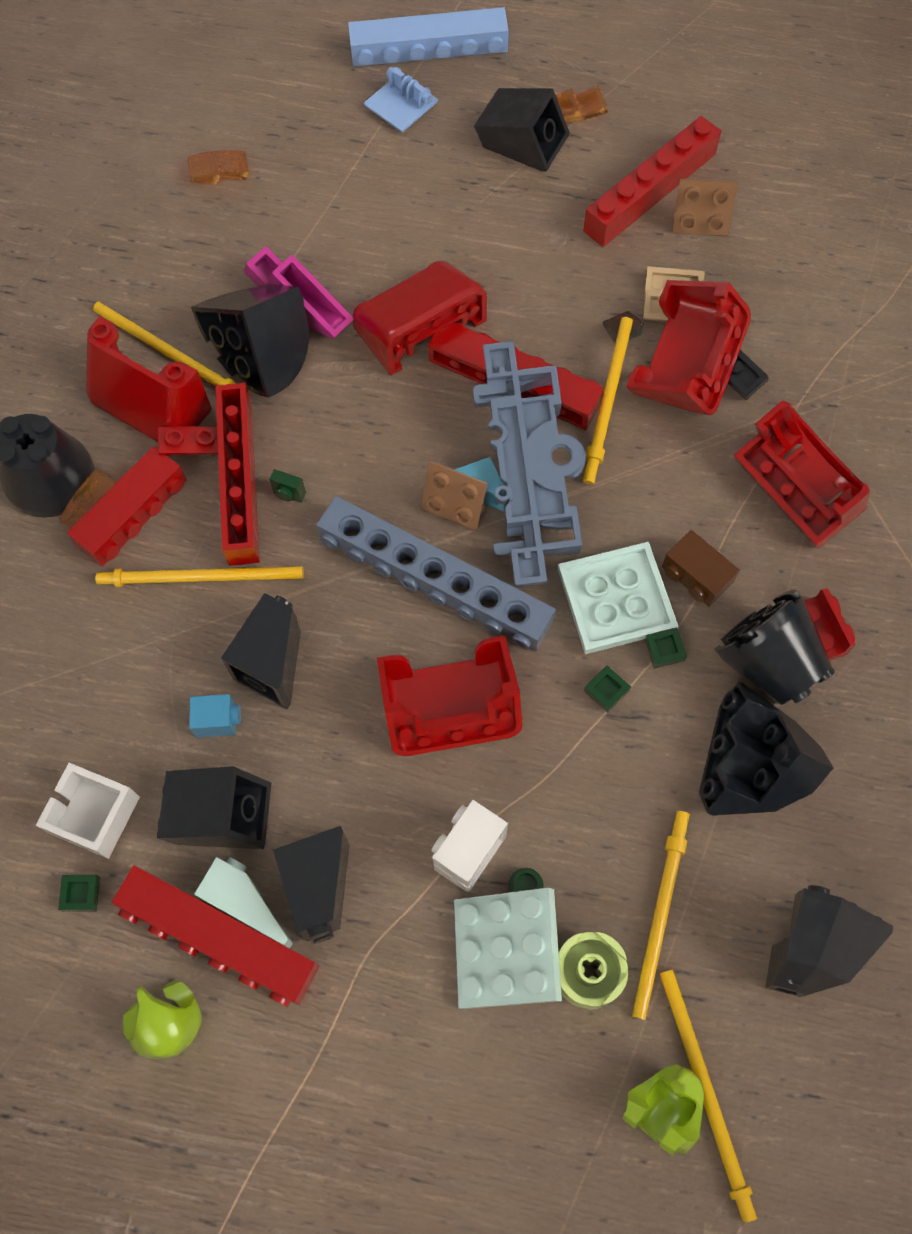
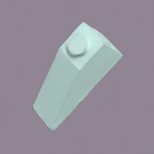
(238, 896)

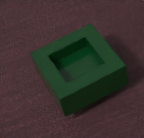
(287, 486)
(665, 648)
(607, 688)
(79, 893)

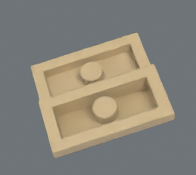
(655, 283)

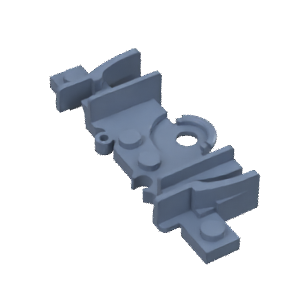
(525, 461)

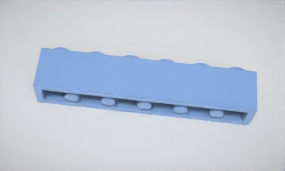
(428, 36)

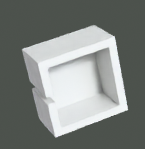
(95, 811)
(469, 845)

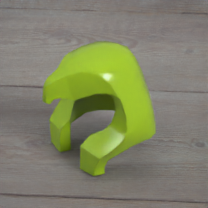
(158, 1028)
(668, 1108)

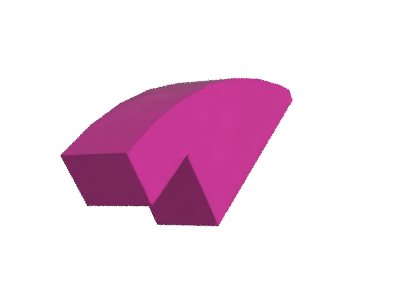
(321, 308)

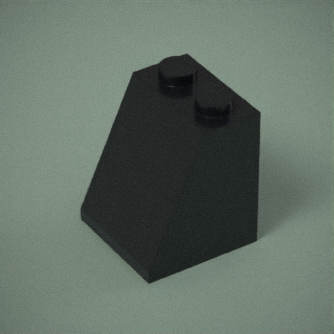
(524, 126)
(266, 650)
(214, 808)
(315, 882)

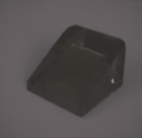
(612, 325)

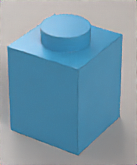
(214, 716)

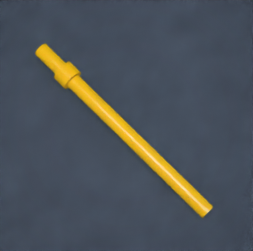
(595, 452)
(675, 847)

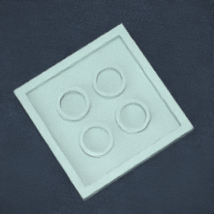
(616, 597)
(507, 949)

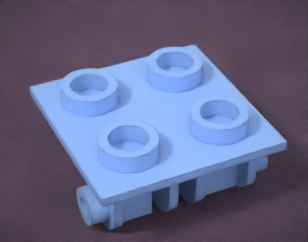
(401, 100)

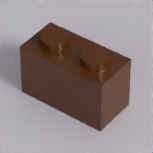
(699, 568)

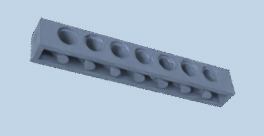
(344, 517)

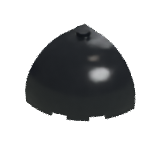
(258, 334)

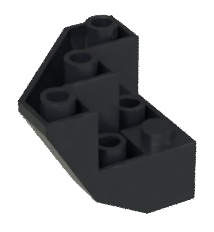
(758, 758)
(825, 943)

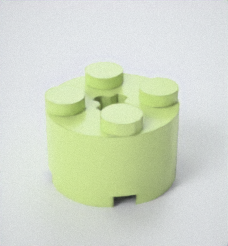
(611, 970)

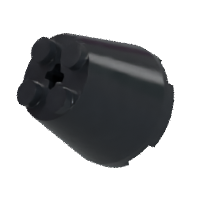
(40, 465)
(778, 649)

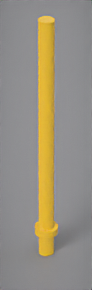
(158, 344)
(122, 577)
(740, 1191)

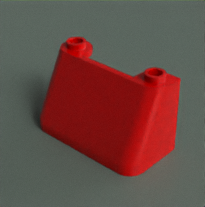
(417, 310)
(696, 346)
(136, 393)
(451, 702)

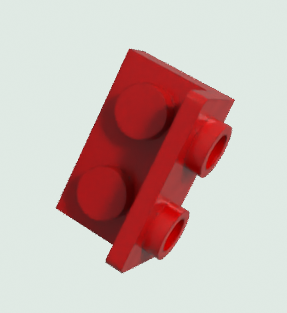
(834, 633)

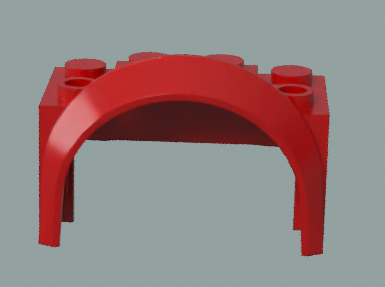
(804, 479)

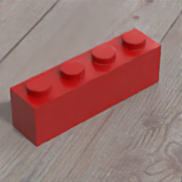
(127, 506)

